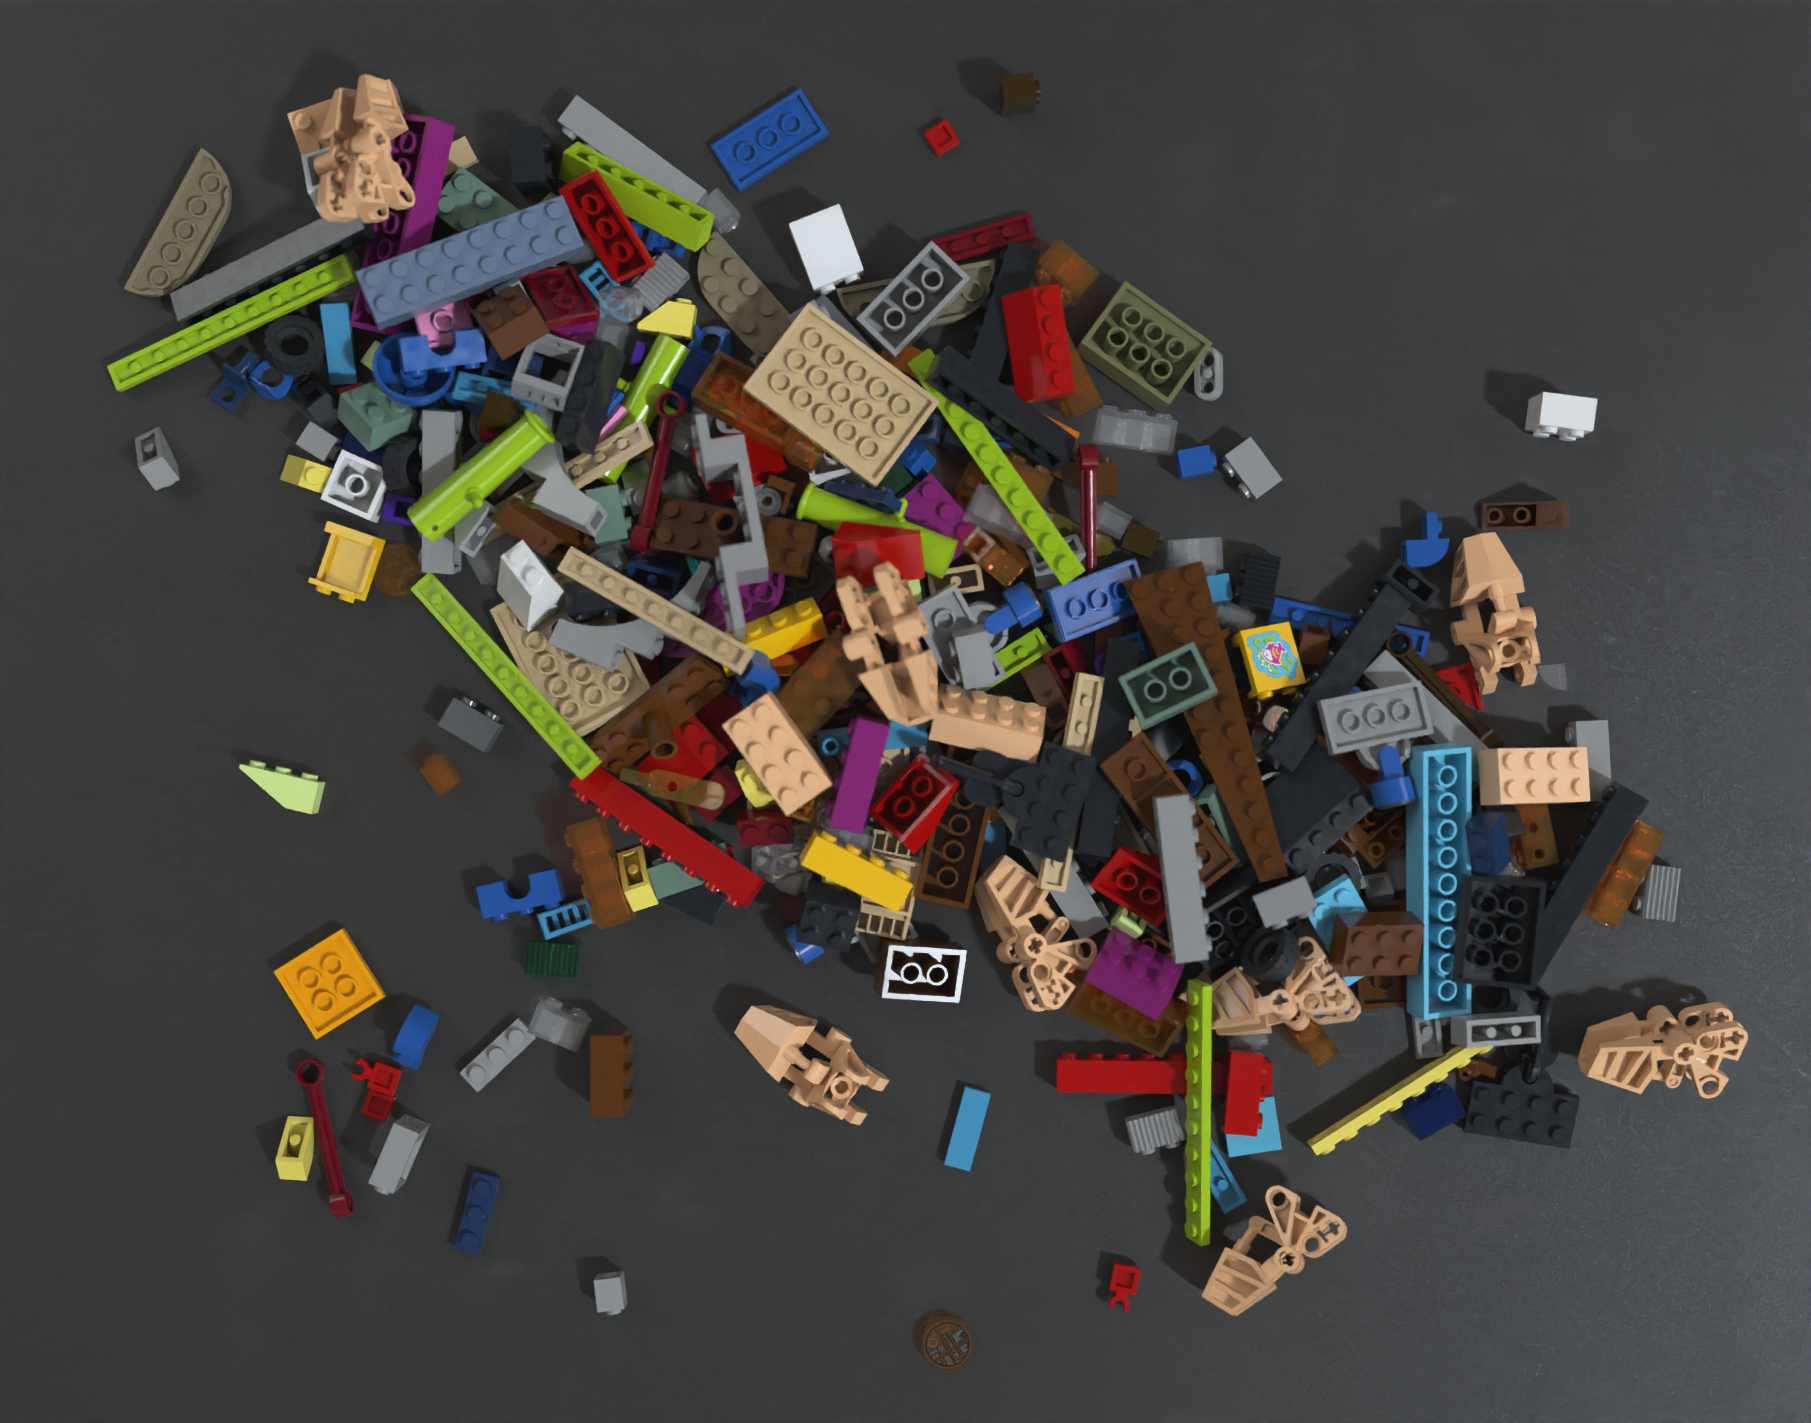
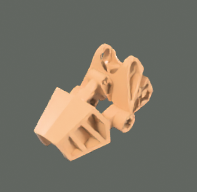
(364, 124)
(1487, 571)
(902, 689)
(1006, 901)
(1243, 1011)
(774, 1041)
(1625, 1055)
(1241, 1281)

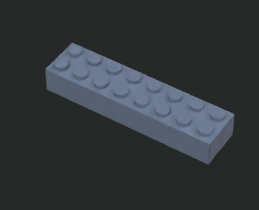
(470, 262)

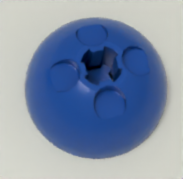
(401, 387)

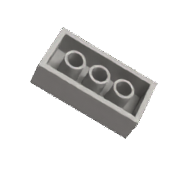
(913, 301)

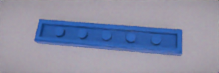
(1298, 613)

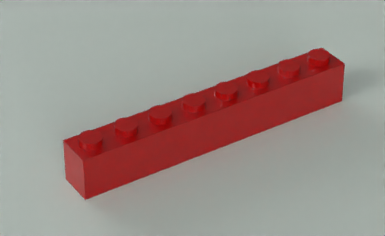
(669, 835)
(1136, 1074)

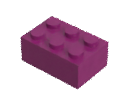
(936, 510)
(1134, 973)

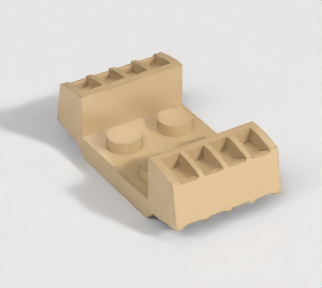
(876, 918)

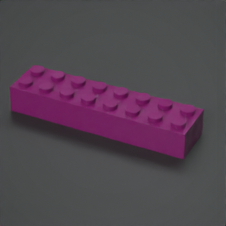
(423, 162)

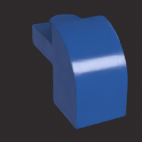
(1429, 549)
(757, 679)
(414, 1037)

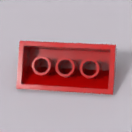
(606, 225)
(1038, 344)

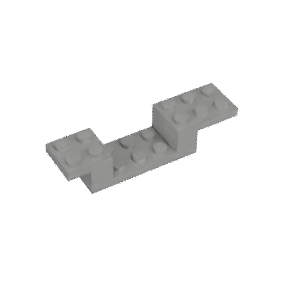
(740, 563)

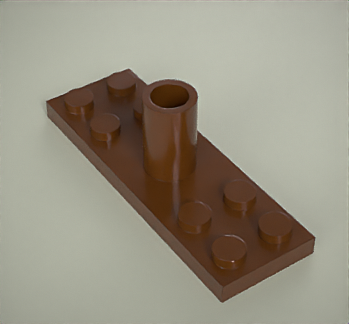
(702, 528)
(656, 714)
(1142, 773)

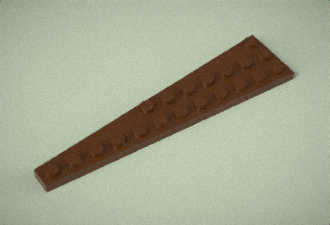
(1180, 610)

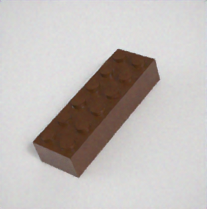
(955, 845)

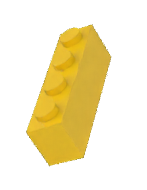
(784, 630)
(856, 871)

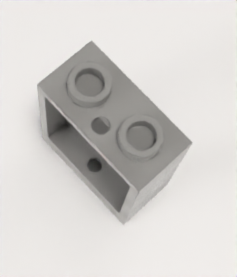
(542, 391)
(398, 1154)

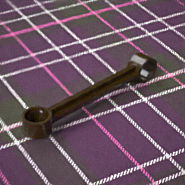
(1444, 693)

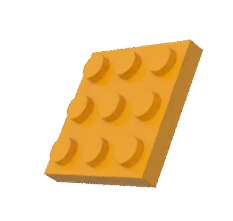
(330, 983)

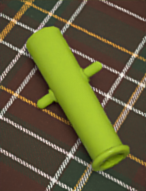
(641, 395)
(479, 477)
(831, 510)

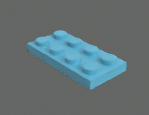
(1334, 898)

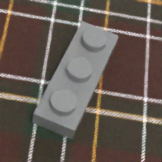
(498, 1055)

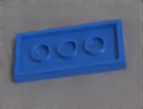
(769, 139)
(1092, 600)

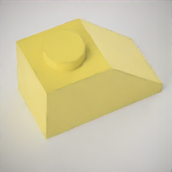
(672, 319)
(306, 474)
(753, 786)
(636, 879)
(296, 1148)

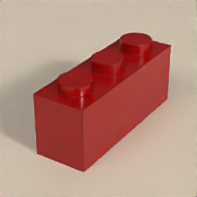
(1243, 1092)

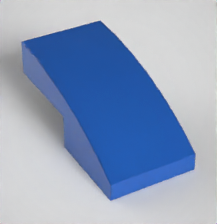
(656, 243)

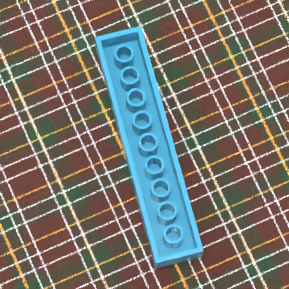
(1434, 870)

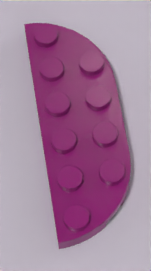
(756, 601)

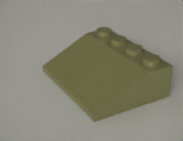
(1143, 347)

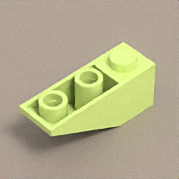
(290, 790)

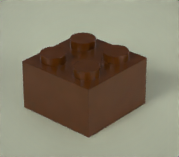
(510, 321)

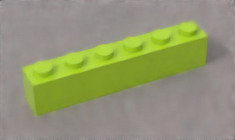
(642, 198)

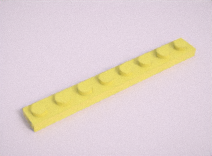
(1392, 1098)

